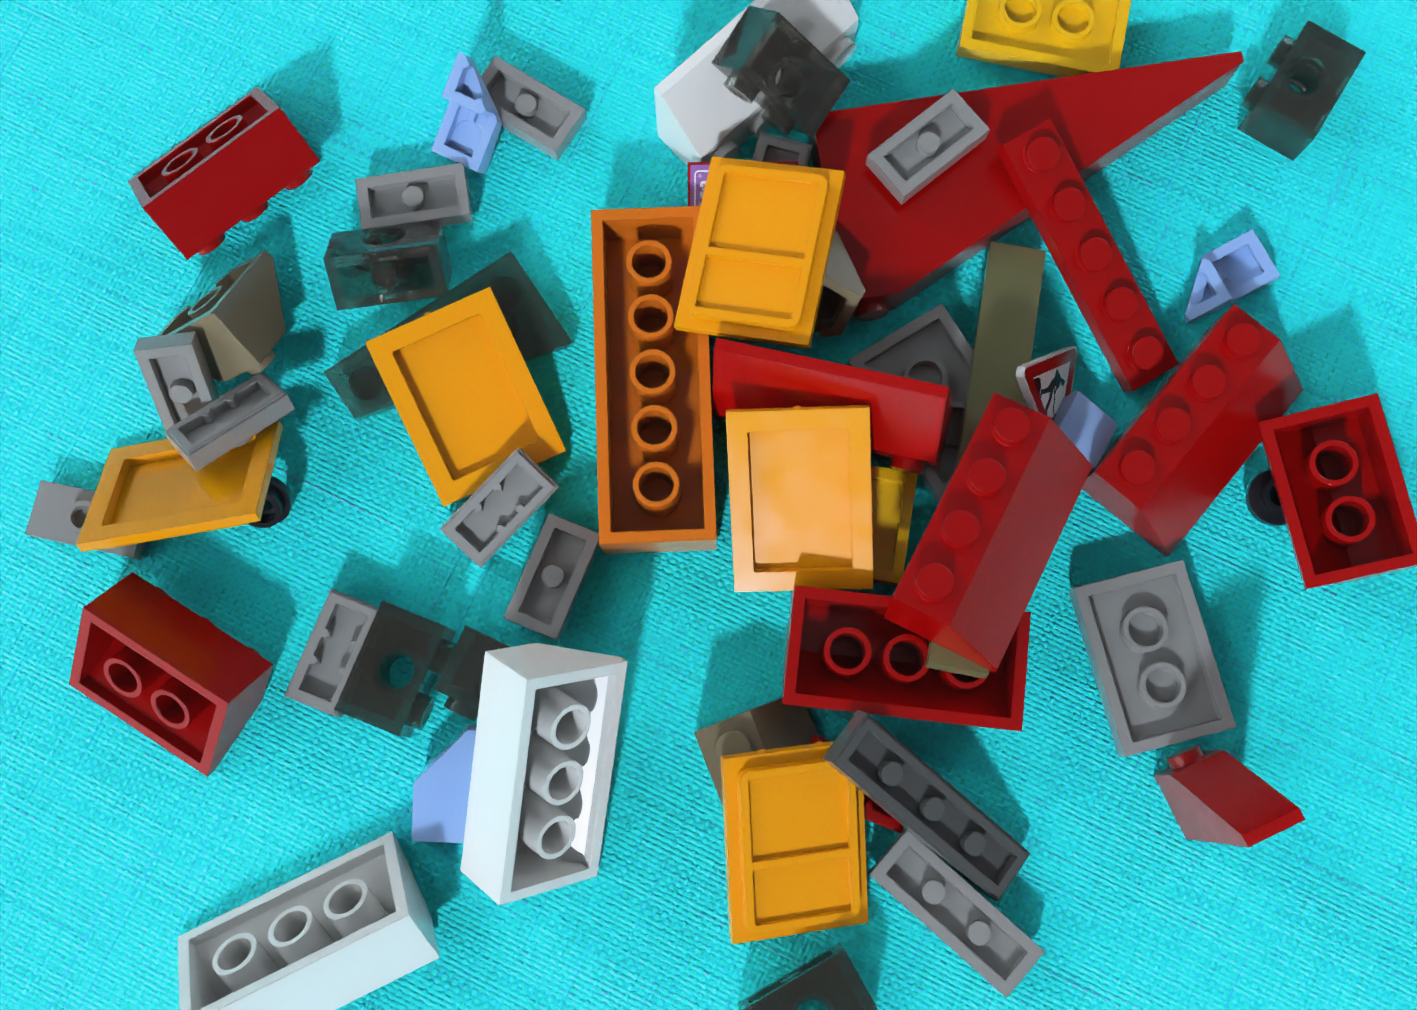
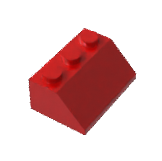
(224, 173)
(1341, 492)
(167, 671)

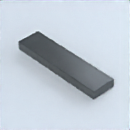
(926, 805)

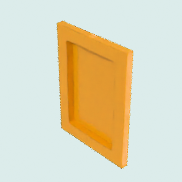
(760, 251)
(464, 393)
(157, 495)
(800, 497)
(791, 844)

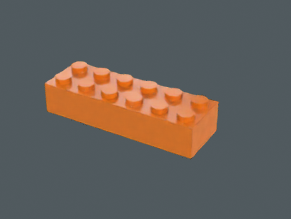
(650, 387)

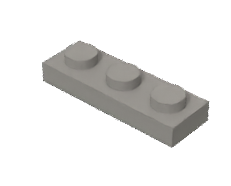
(956, 912)

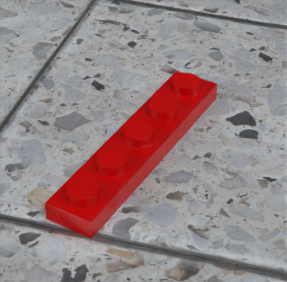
(1087, 256)

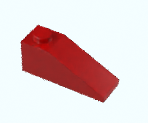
(1223, 799)

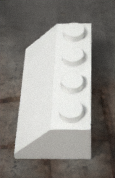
(703, 118)
(541, 768)
(313, 938)

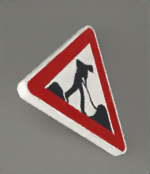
(1048, 380)

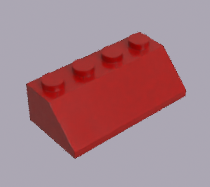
(905, 414)
(1195, 430)
(991, 534)
(854, 659)

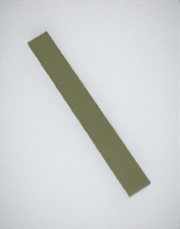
(1000, 345)

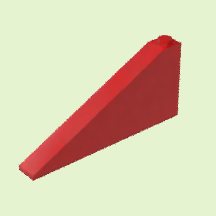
(975, 201)

